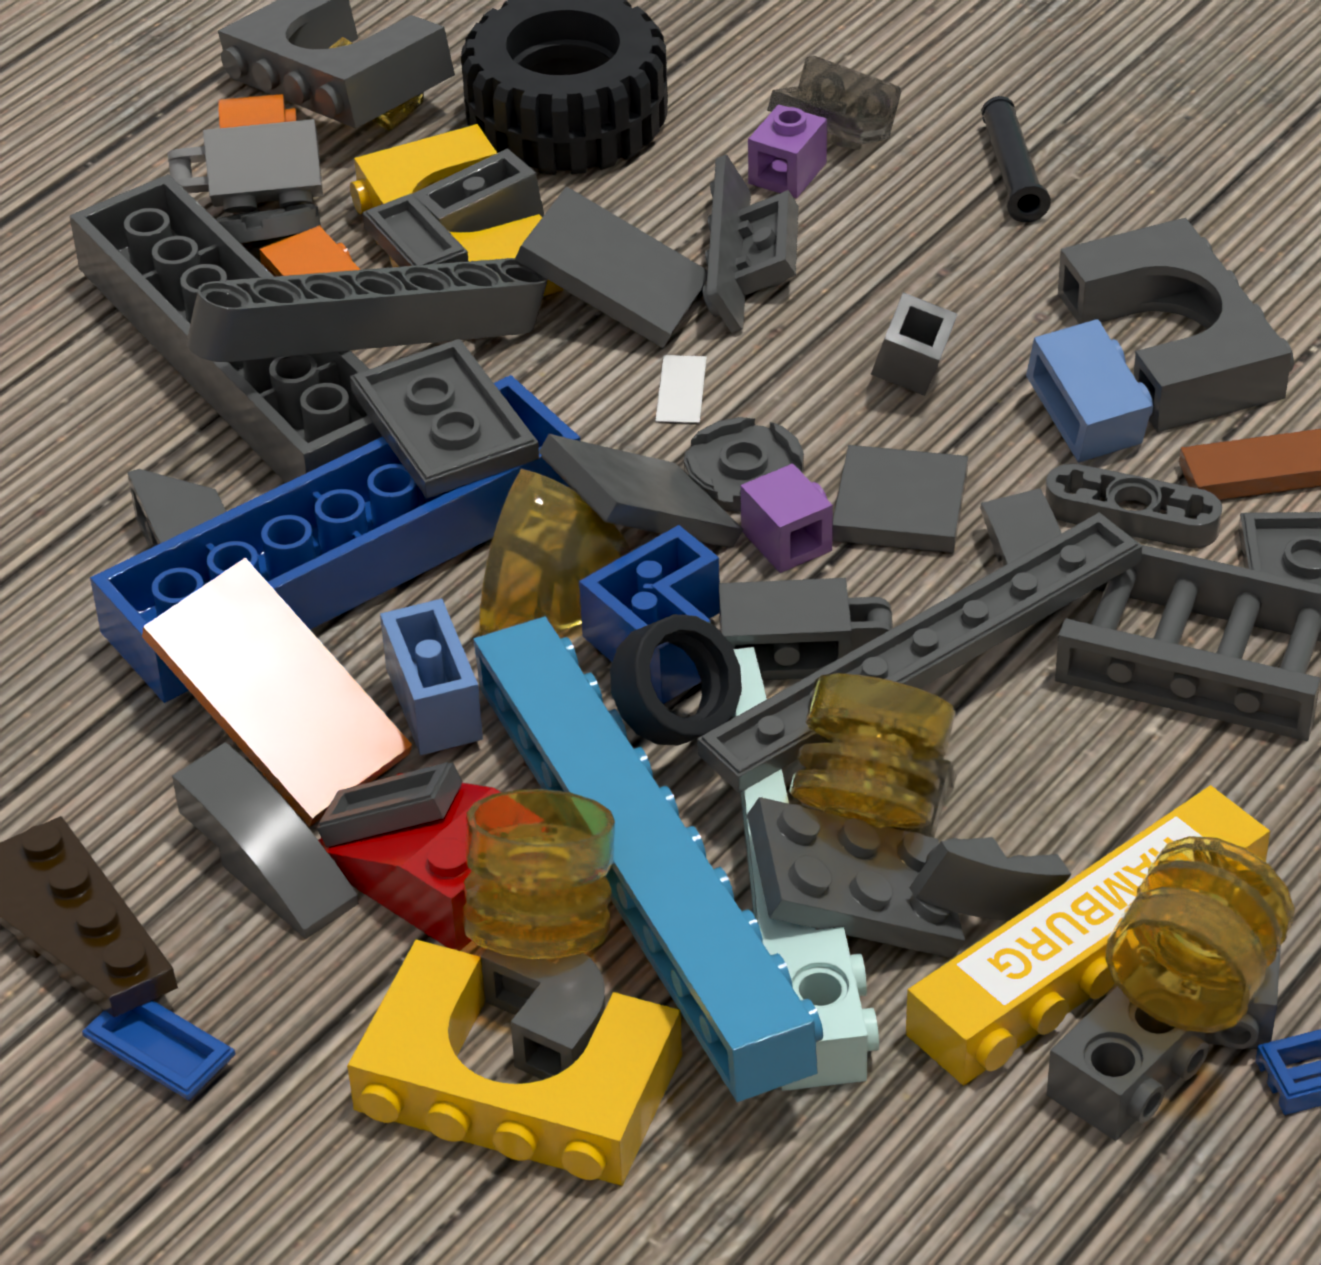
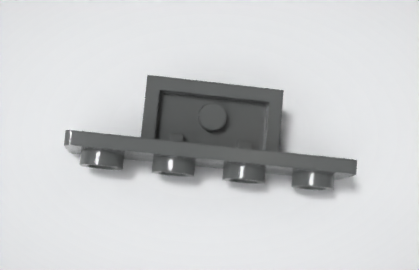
(748, 244)

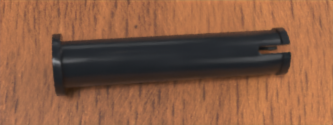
(1026, 197)

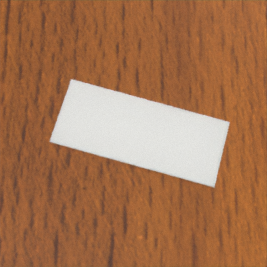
(681, 389)

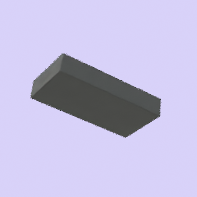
(412, 233)
(390, 804)

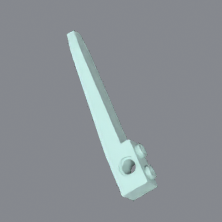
(815, 958)

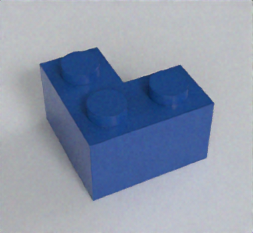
(647, 585)

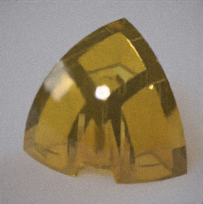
(540, 554)

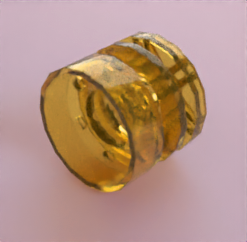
(874, 737)
(538, 873)
(1200, 934)

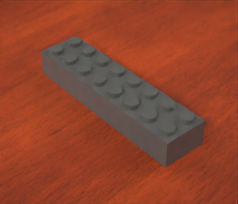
(148, 260)

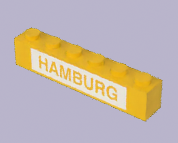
(1054, 952)

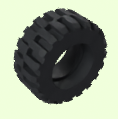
(566, 81)

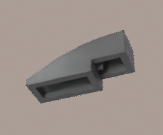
(263, 840)

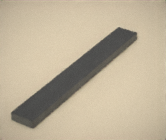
(929, 643)

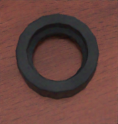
(715, 665)

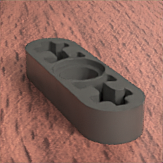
(1170, 528)

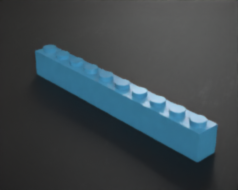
(660, 877)

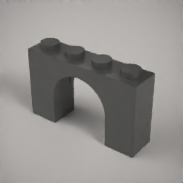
(288, 54)
(1175, 271)

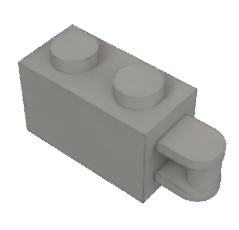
(253, 165)

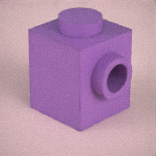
(787, 150)
(787, 517)

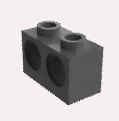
(1120, 1064)

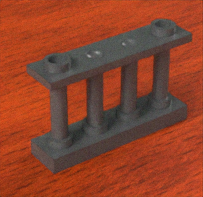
(1195, 679)

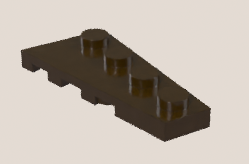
(77, 920)

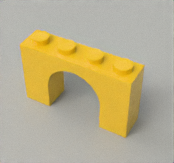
(421, 163)
(574, 1121)

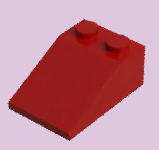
(417, 869)

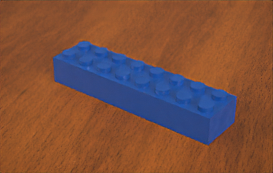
(316, 540)

